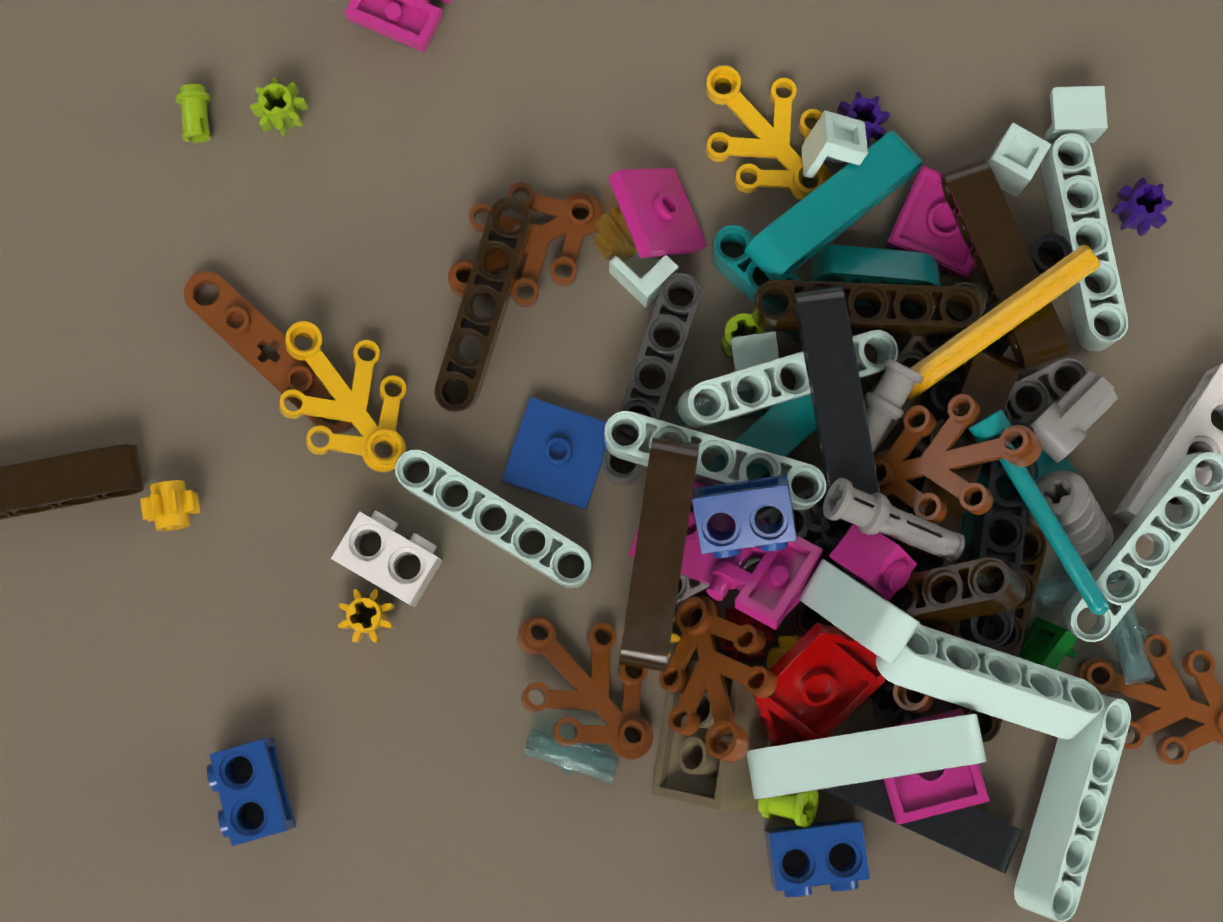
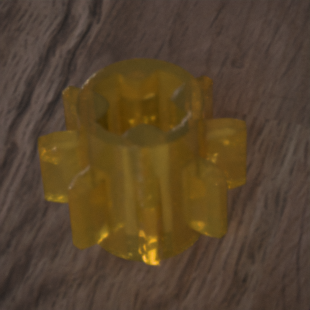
(614, 236)

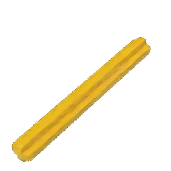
(1004, 317)

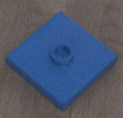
(556, 454)

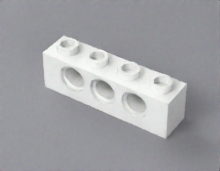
(1189, 429)

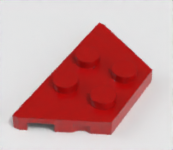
(817, 686)

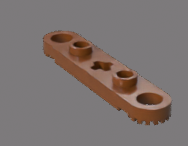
(248, 332)

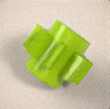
(279, 95)

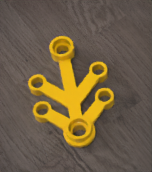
(771, 141)
(348, 404)

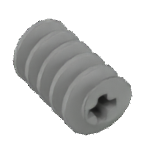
(1077, 513)

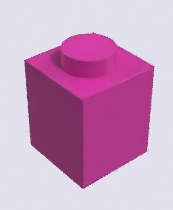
(874, 561)

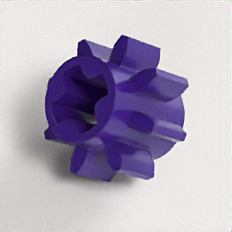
(869, 110)
(1148, 198)

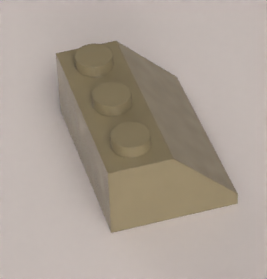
(690, 773)

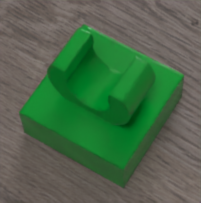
(1047, 644)

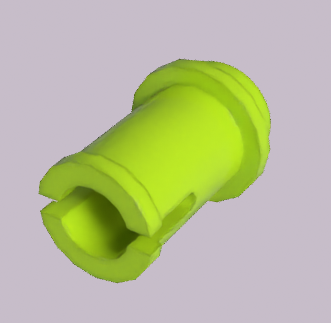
(194, 112)

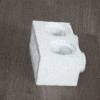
(383, 566)

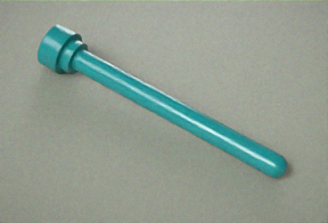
(992, 428)

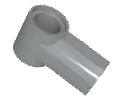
(1064, 423)

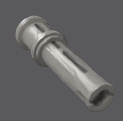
(888, 398)
(875, 514)

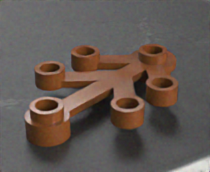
(538, 240)
(940, 459)
(699, 622)
(590, 692)
(1172, 702)

